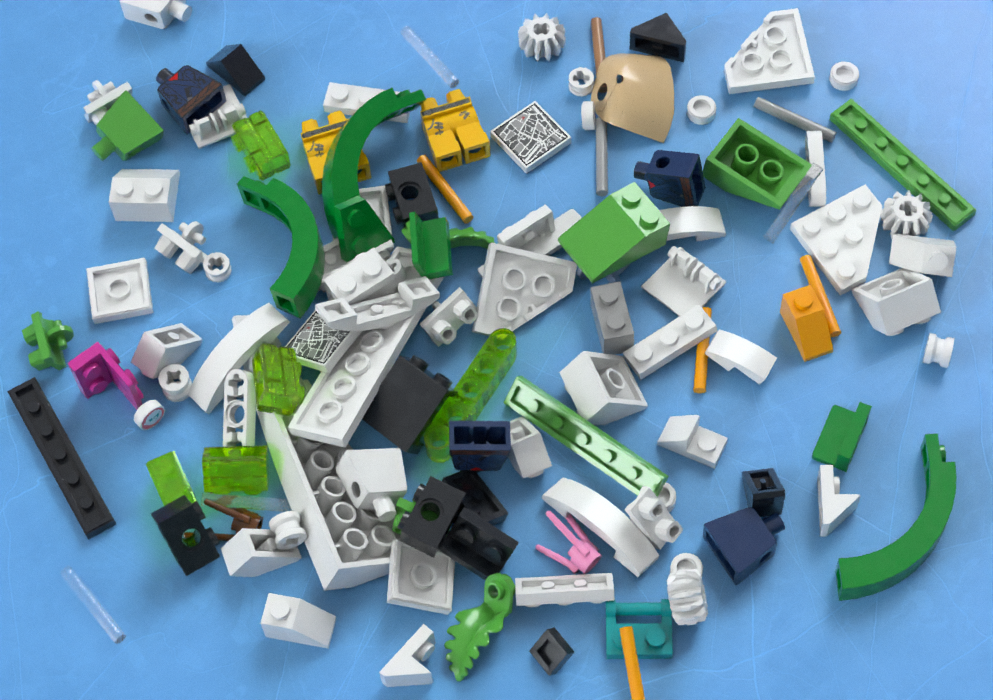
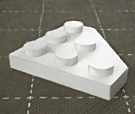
(771, 56)
(842, 237)
(519, 287)

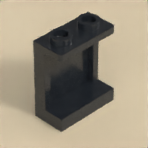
(408, 402)

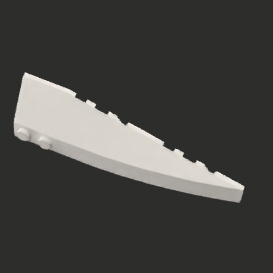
(342, 541)

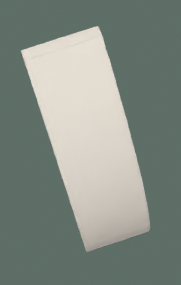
(695, 221)
(382, 311)
(233, 352)
(606, 521)

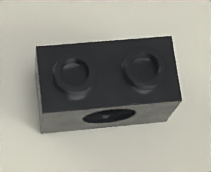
(411, 183)
(426, 534)
(195, 550)

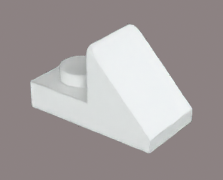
(689, 439)
(832, 506)
(405, 666)

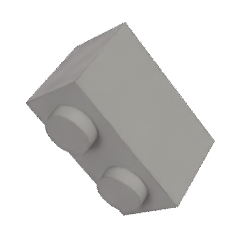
(612, 318)

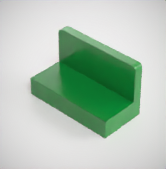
(430, 246)
(841, 436)

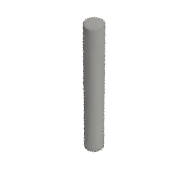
(793, 118)
(601, 158)

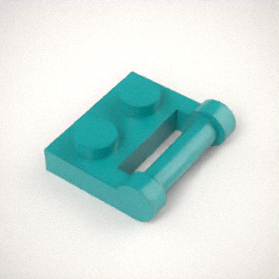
(651, 639)

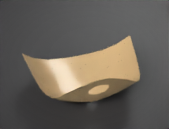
(643, 98)

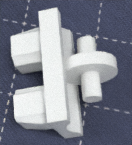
(103, 99)
(171, 241)
(449, 317)
(653, 518)

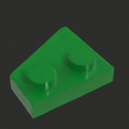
(358, 228)

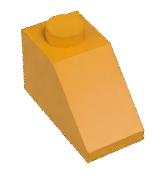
(806, 322)

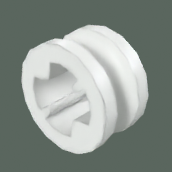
(588, 78)
(217, 259)

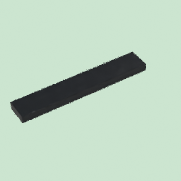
(62, 458)

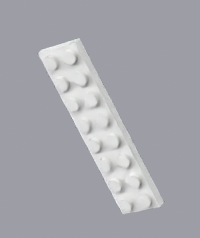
(345, 393)

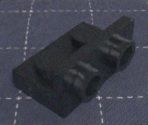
(477, 497)
(477, 545)

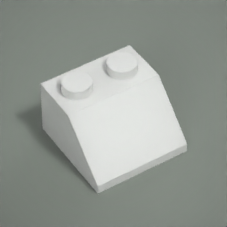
(144, 195)
(897, 301)
(602, 387)

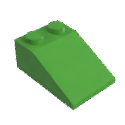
(754, 166)
(615, 233)

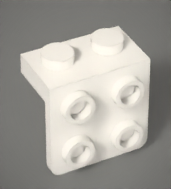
(359, 278)

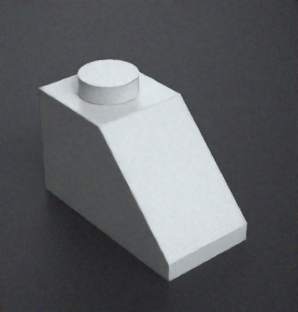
(923, 254)
(164, 347)
(527, 449)
(255, 553)
(297, 621)

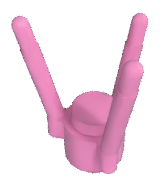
(583, 552)

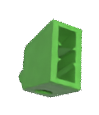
(126, 129)

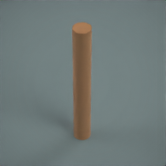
(598, 46)

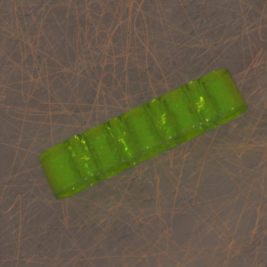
(472, 381)

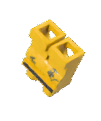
(452, 121)
(317, 143)

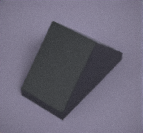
(659, 38)
(236, 68)
(764, 491)

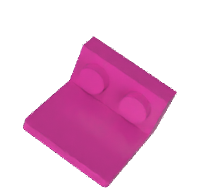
(98, 368)

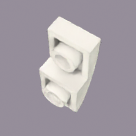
(738, 352)

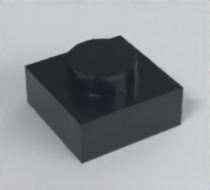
(551, 651)

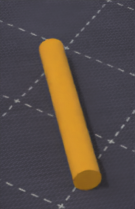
(445, 189)
(814, 280)
(701, 362)
(632, 663)

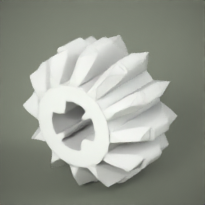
(541, 37)
(906, 215)
(687, 597)

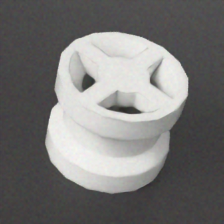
(938, 350)
(173, 390)
(287, 530)

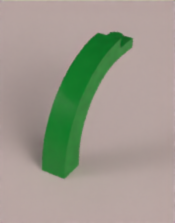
(342, 159)
(305, 267)
(892, 564)

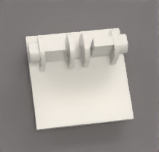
(220, 122)
(683, 282)

